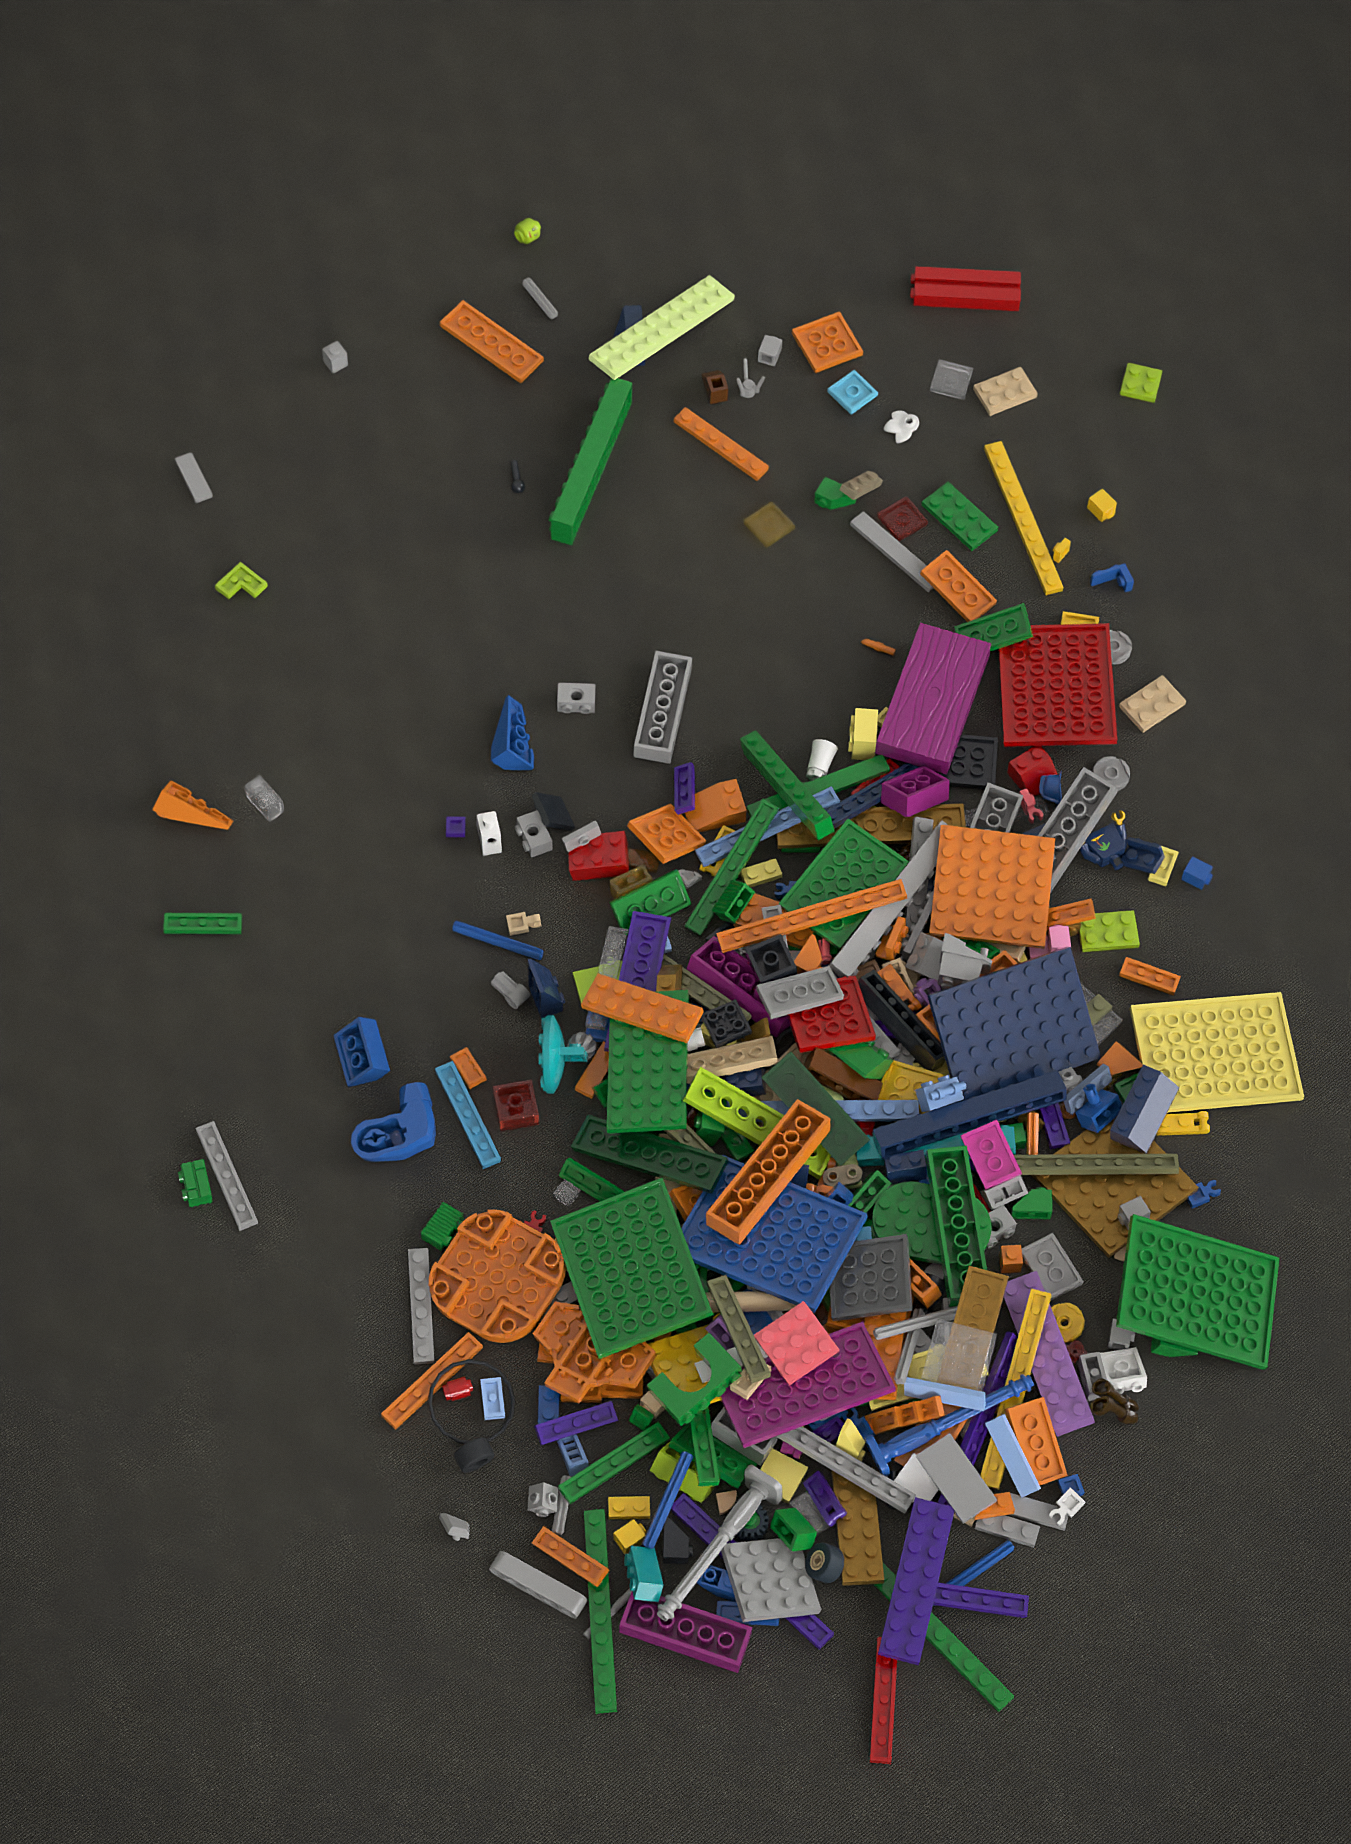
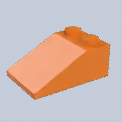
(717, 807)

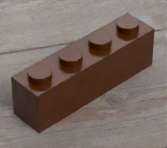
(841, 1077)

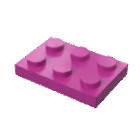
(991, 1155)

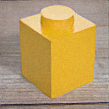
(1102, 505)
(629, 1535)

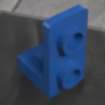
(1116, 571)

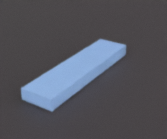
(949, 1394)
(1012, 1455)

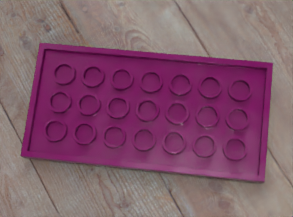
(836, 1385)

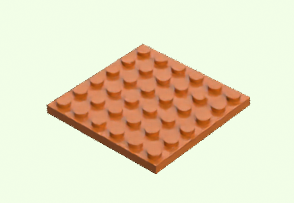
(992, 886)

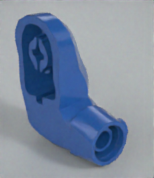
(398, 1134)

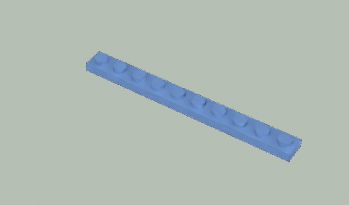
(862, 1109)

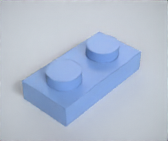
(492, 1398)

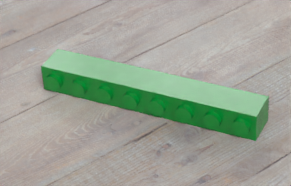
(787, 785)

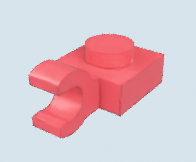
(1028, 806)

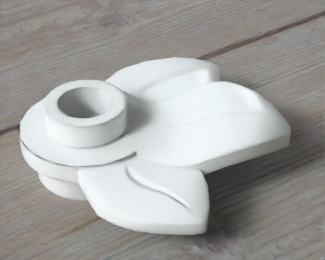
(900, 425)

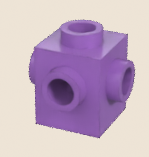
(929, 984)

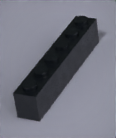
(901, 1021)

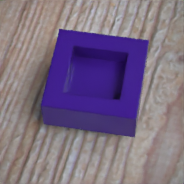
(455, 826)

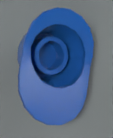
(1051, 788)

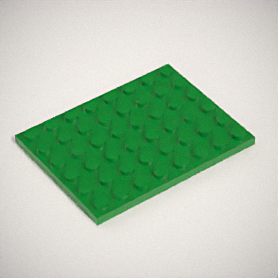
(631, 1268)
(1198, 1292)

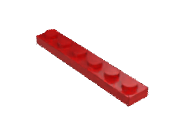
(883, 1708)

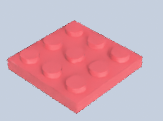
(796, 1343)

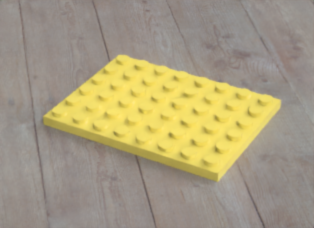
(1220, 1050)

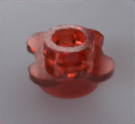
(1076, 1345)

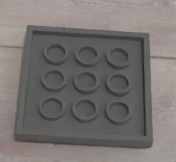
(873, 1279)

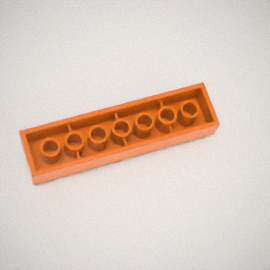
(768, 1172)

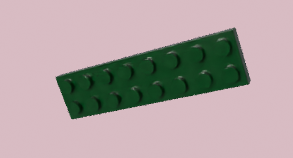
(651, 1155)

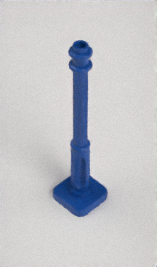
(923, 1433)

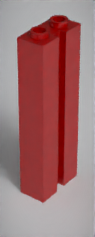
(966, 288)

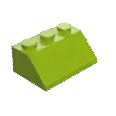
(664, 1467)

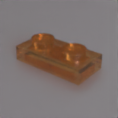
(645, 858)

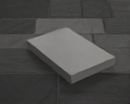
(1052, 1265)

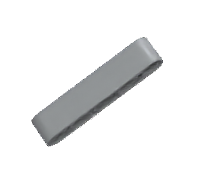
(538, 1584)

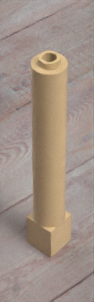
(755, 1301)

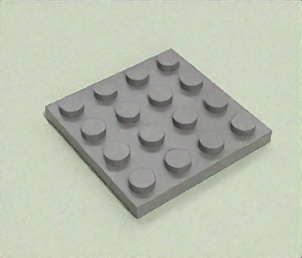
(769, 1580)

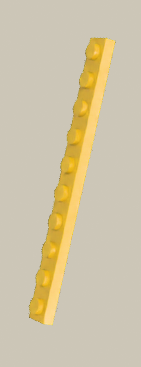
(1023, 518)
(1021, 1364)

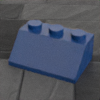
(361, 1052)

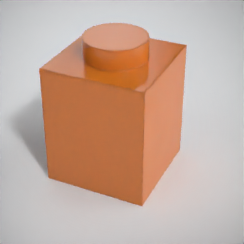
(1011, 1259)

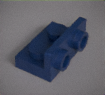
(1143, 855)

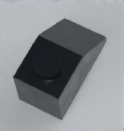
(676, 1544)

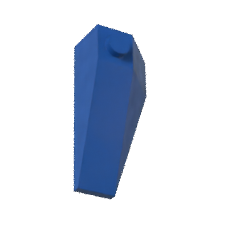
(510, 742)

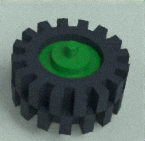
(755, 1526)

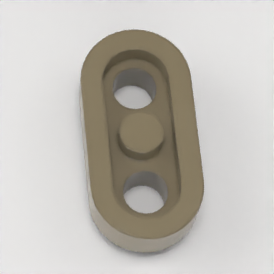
(842, 1175)

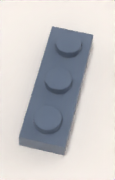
(1077, 1098)

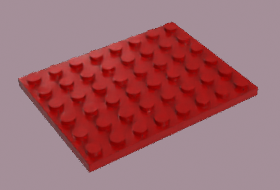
(1059, 687)

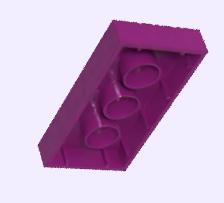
(933, 698)

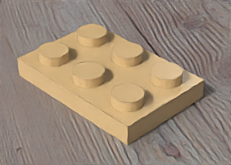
(1005, 391)
(1152, 703)

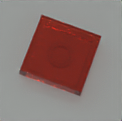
(902, 518)

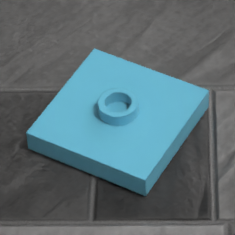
(852, 392)

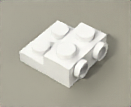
(1124, 1370)

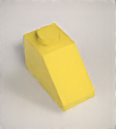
(851, 1441)

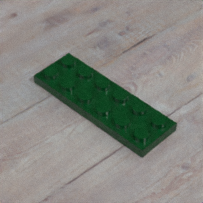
(793, 1081)

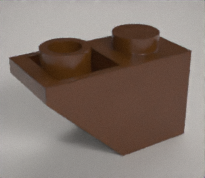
(715, 386)

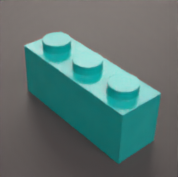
(644, 1573)

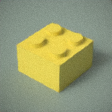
(863, 734)

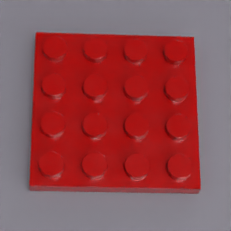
(834, 1023)

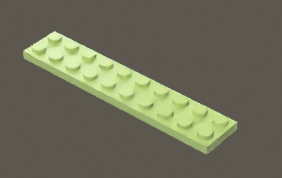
(661, 327)

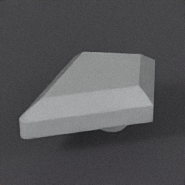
(455, 1526)

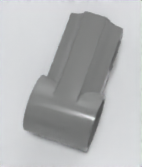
(514, 993)

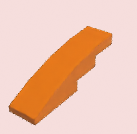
(905, 1415)

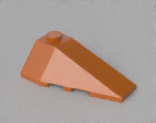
(178, 804)

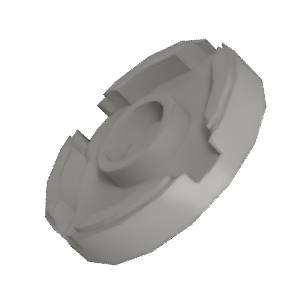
(1120, 647)
(1113, 771)

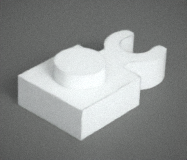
(1069, 1504)

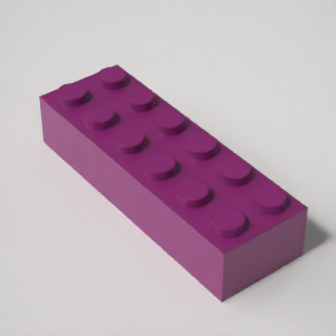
(734, 979)
(688, 1633)

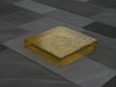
(769, 524)

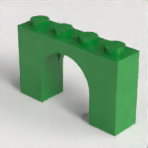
(685, 1405)

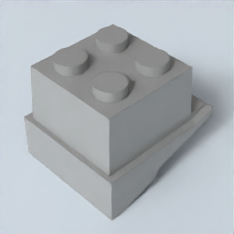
(960, 962)

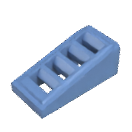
(576, 1464)

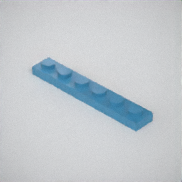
(468, 1115)

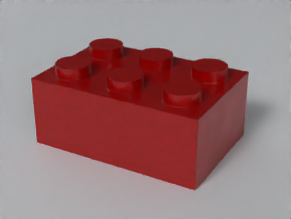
(600, 858)

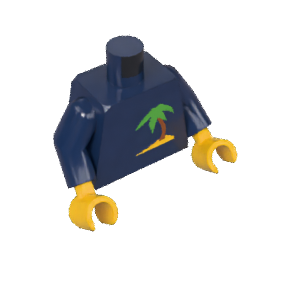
(1107, 844)

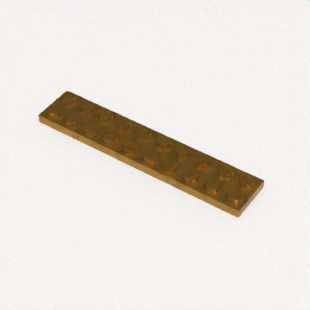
(880, 822)

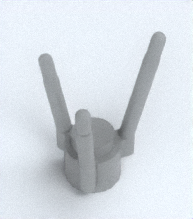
(748, 387)

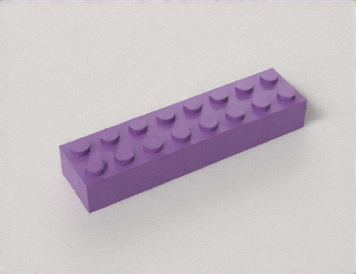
(1052, 1362)

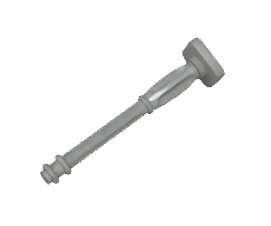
(760, 1487)

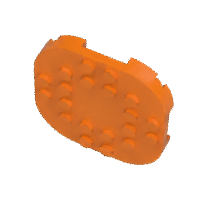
(497, 1276)

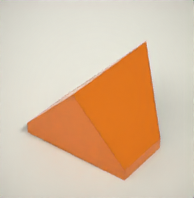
(1119, 1059)

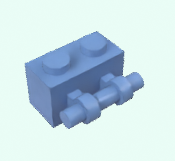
(939, 1094)

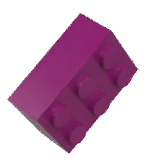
(915, 791)

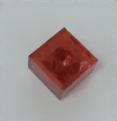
(515, 1105)

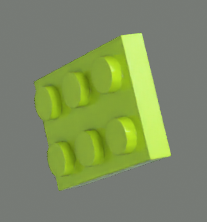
(1109, 932)

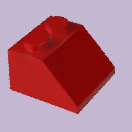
(1029, 768)

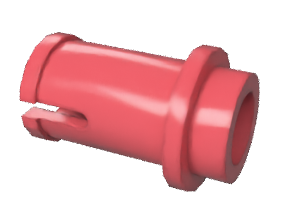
(824, 948)

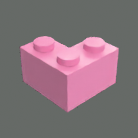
(1057, 938)

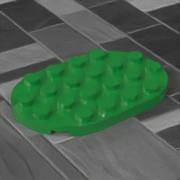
(909, 1211)

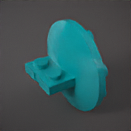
(555, 1054)

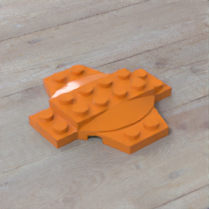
(575, 1358)

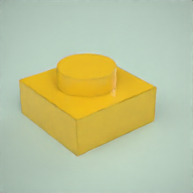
(1061, 550)

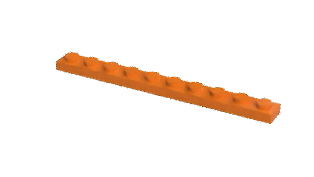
(811, 915)

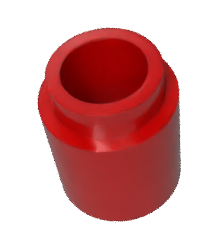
(457, 1389)

